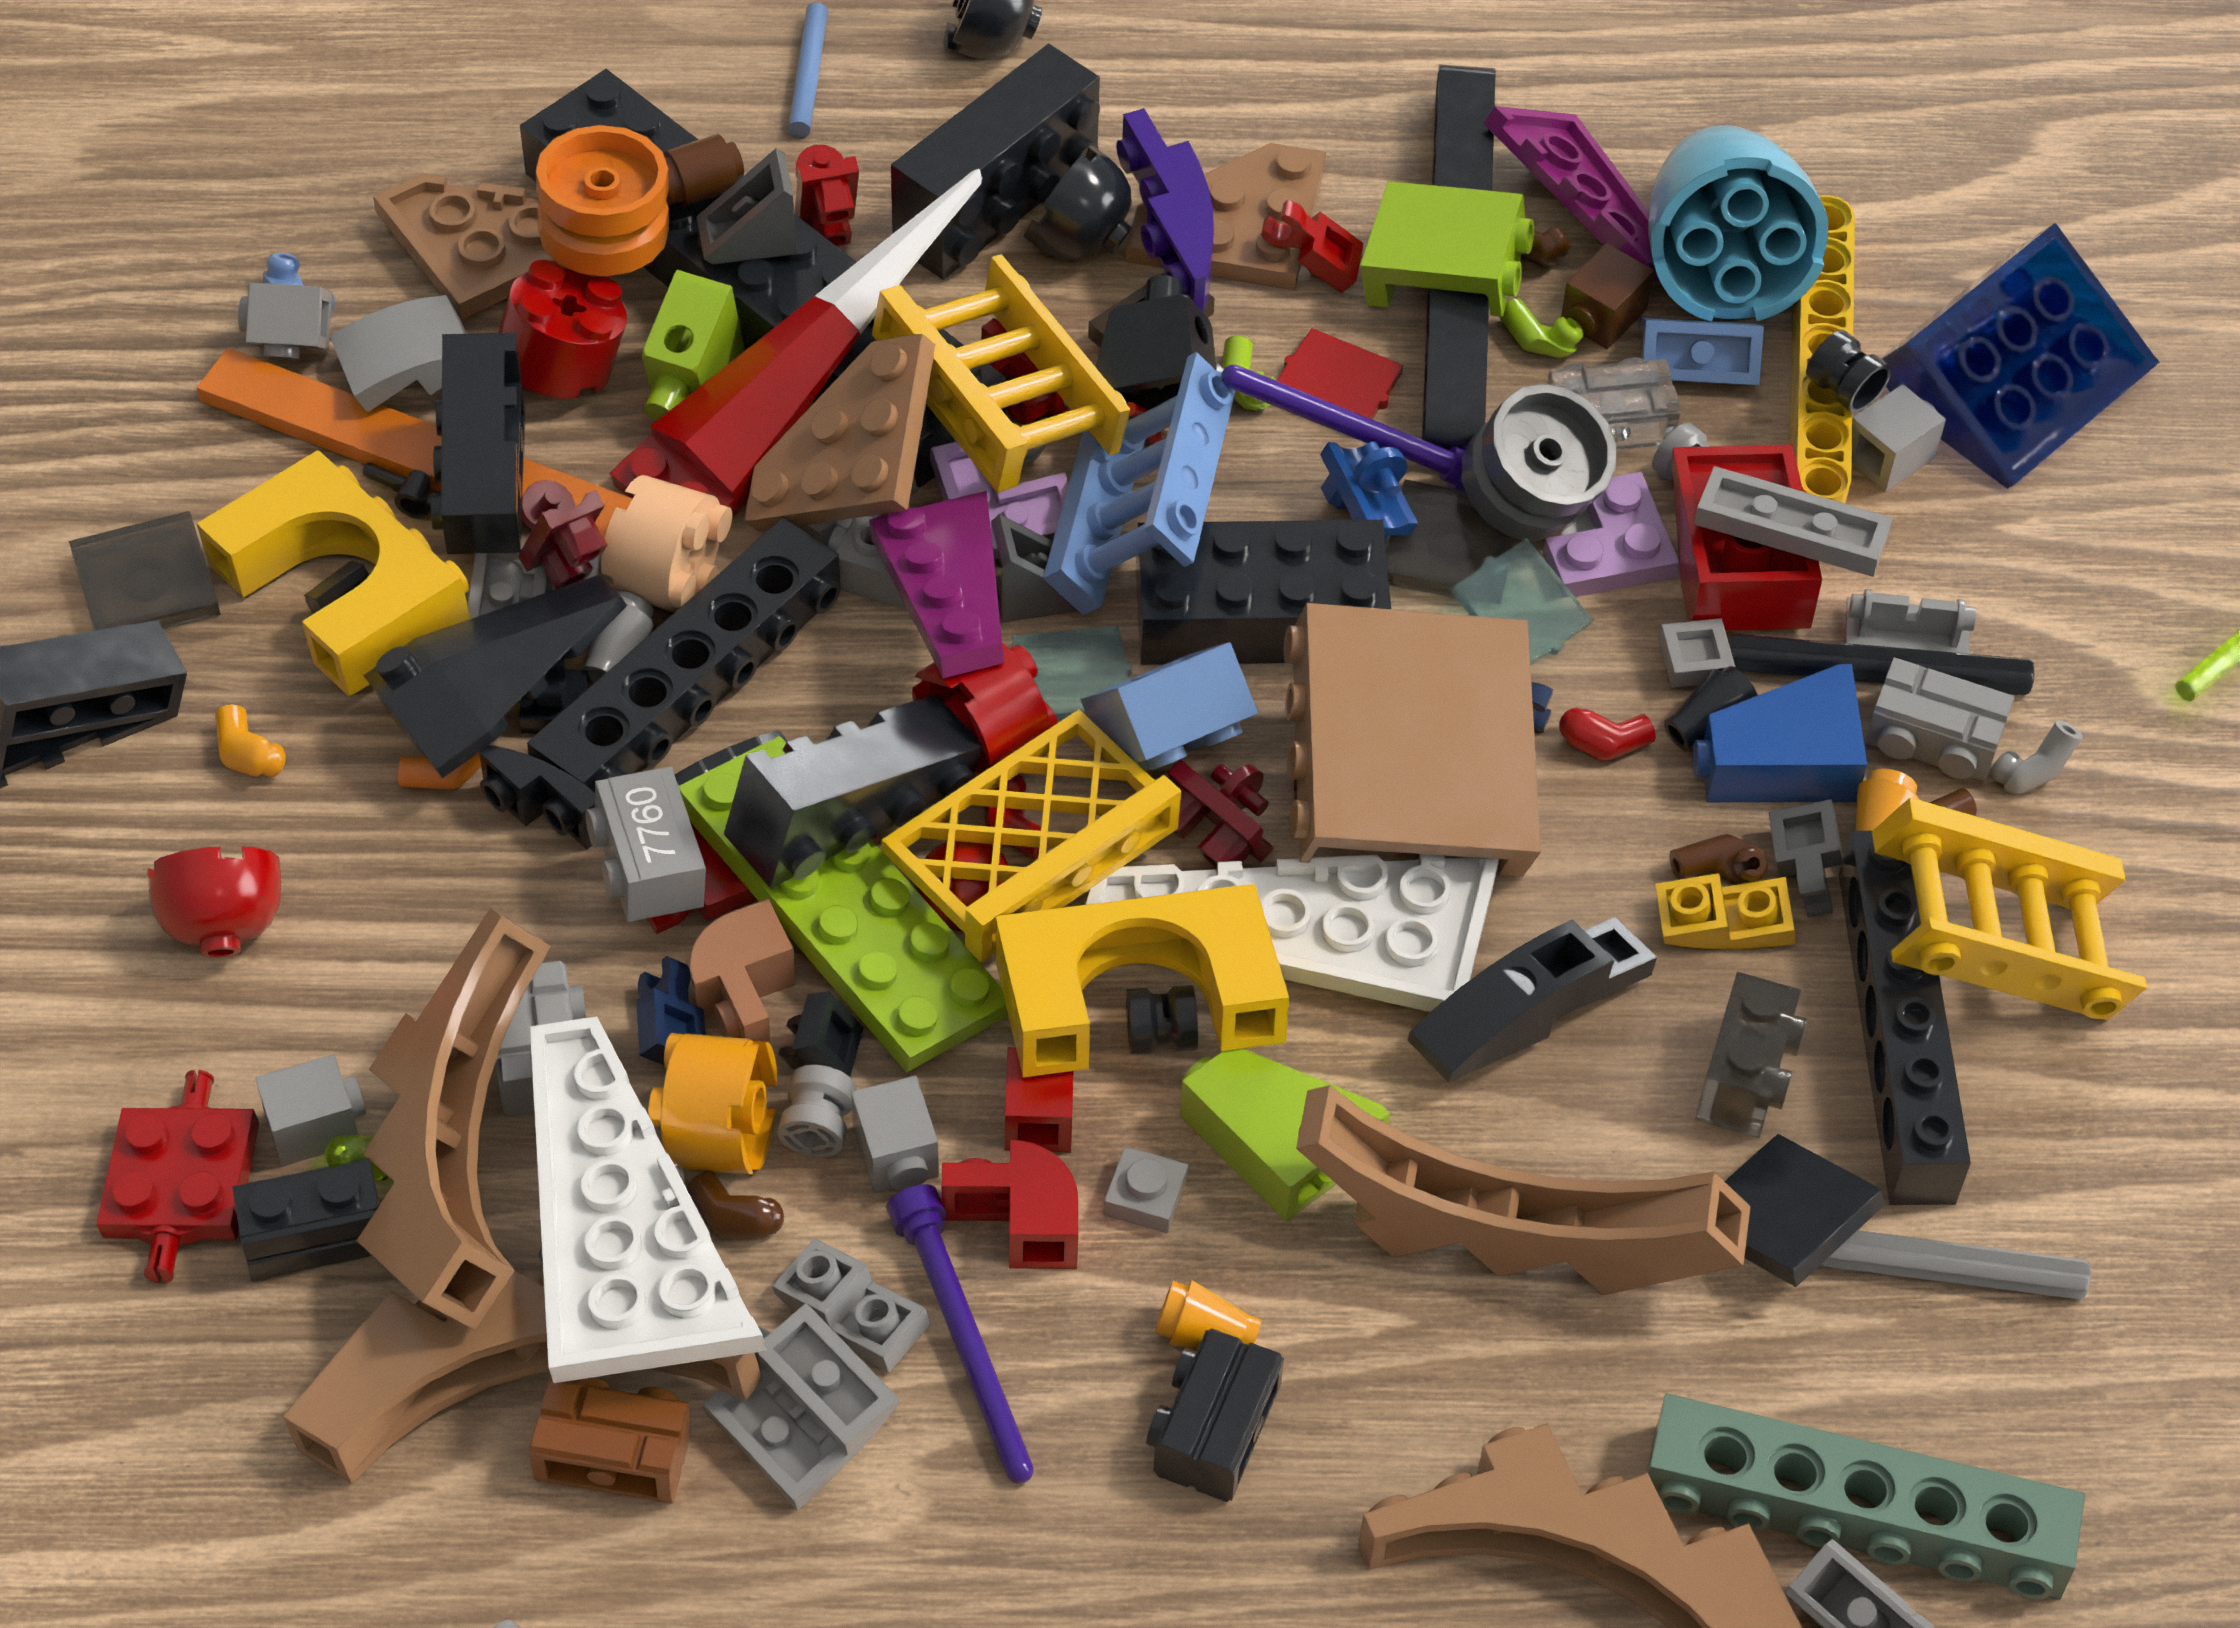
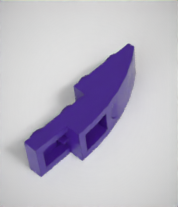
(1176, 204)

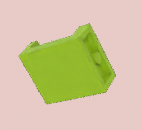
(1447, 243)

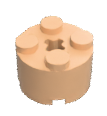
(664, 542)

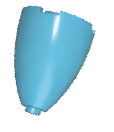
(1735, 225)

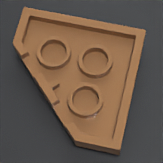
(1241, 199)
(465, 237)
(853, 446)

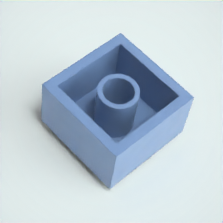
(1174, 705)

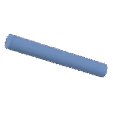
(808, 70)

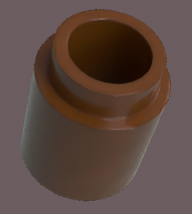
(702, 170)

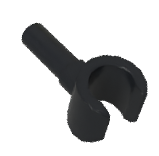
(413, 493)

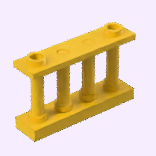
(973, 410)
(2036, 871)

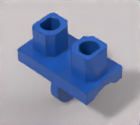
(1368, 485)

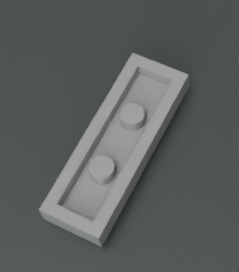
(1793, 521)

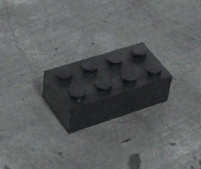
(1020, 138)
(1254, 584)

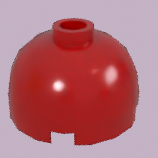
(215, 898)

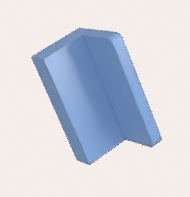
(1705, 349)

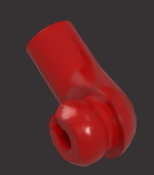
(1602, 737)

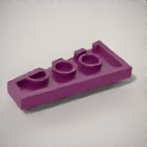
(1578, 175)
(946, 579)

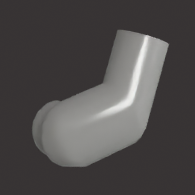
(2041, 767)

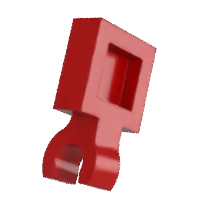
(1324, 245)

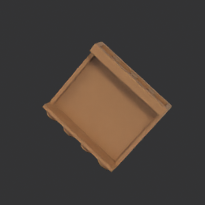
(1412, 734)

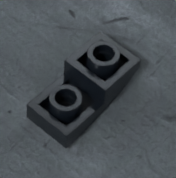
(535, 788)

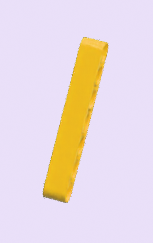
(1817, 420)

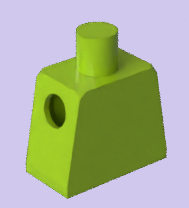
(689, 340)

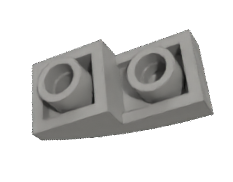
(861, 1312)

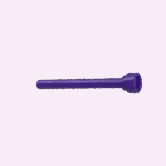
(1349, 423)
(919, 1217)

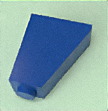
(1786, 744)

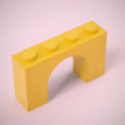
(322, 512)
(1206, 935)

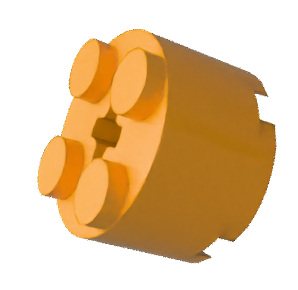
(715, 1102)

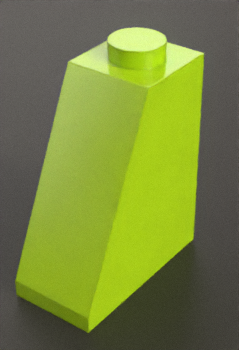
(1252, 1120)

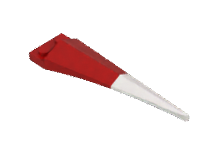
(753, 401)

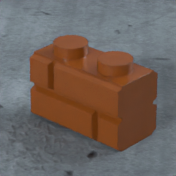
(611, 1439)

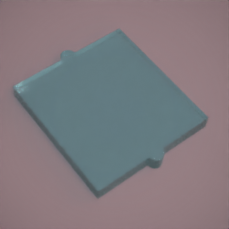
(1525, 588)
(1075, 664)

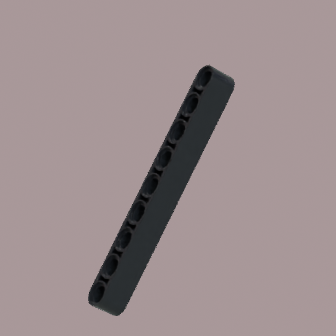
(1455, 319)

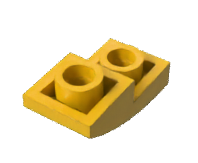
(1739, 916)

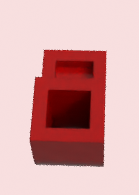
(1030, 1192)

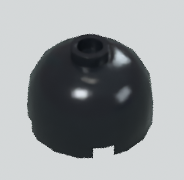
(990, 27)
(1084, 211)

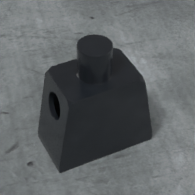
(1150, 343)

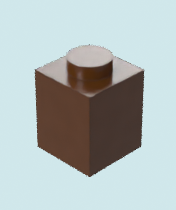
(1608, 295)

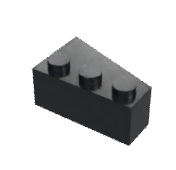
(481, 444)
(84, 689)

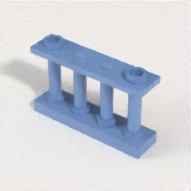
(1101, 487)

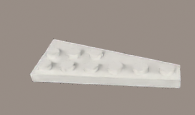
(1352, 921)
(620, 1236)

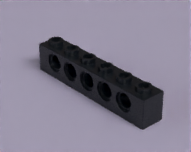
(693, 658)
(1902, 1033)

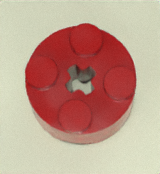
(564, 328)
(994, 703)

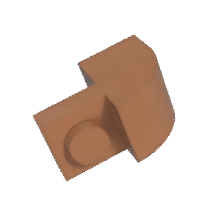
(738, 963)

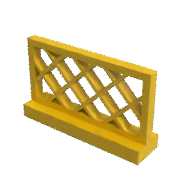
(1075, 859)

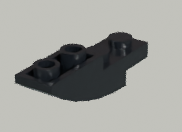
(1524, 992)

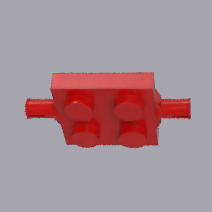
(177, 1174)

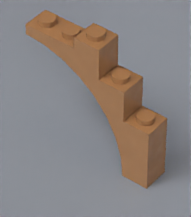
(441, 1066)
(1518, 1220)
(417, 1362)
(1615, 1535)

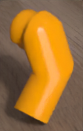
(245, 750)

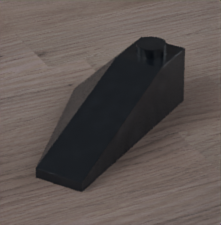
(463, 679)

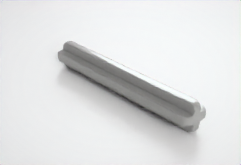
(1963, 1264)

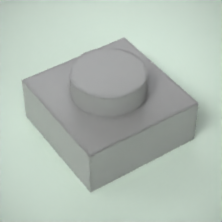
(1694, 650)
(1146, 1189)

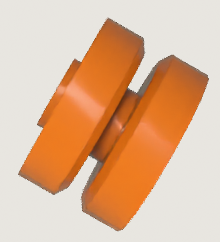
(602, 200)

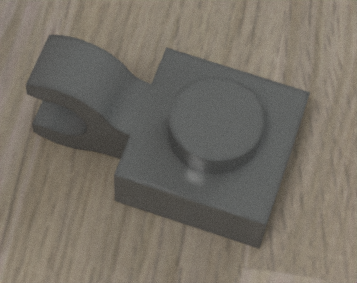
(1804, 845)

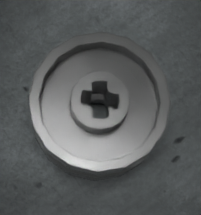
(1538, 462)

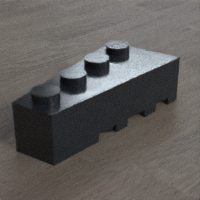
(847, 788)

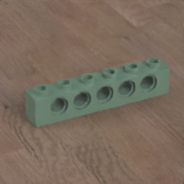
(1896, 1481)

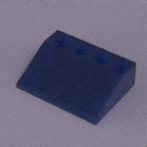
(2022, 357)

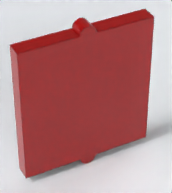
(1341, 373)

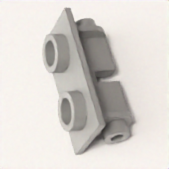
(1894, 622)

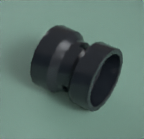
(1848, 371)
(1146, 1019)

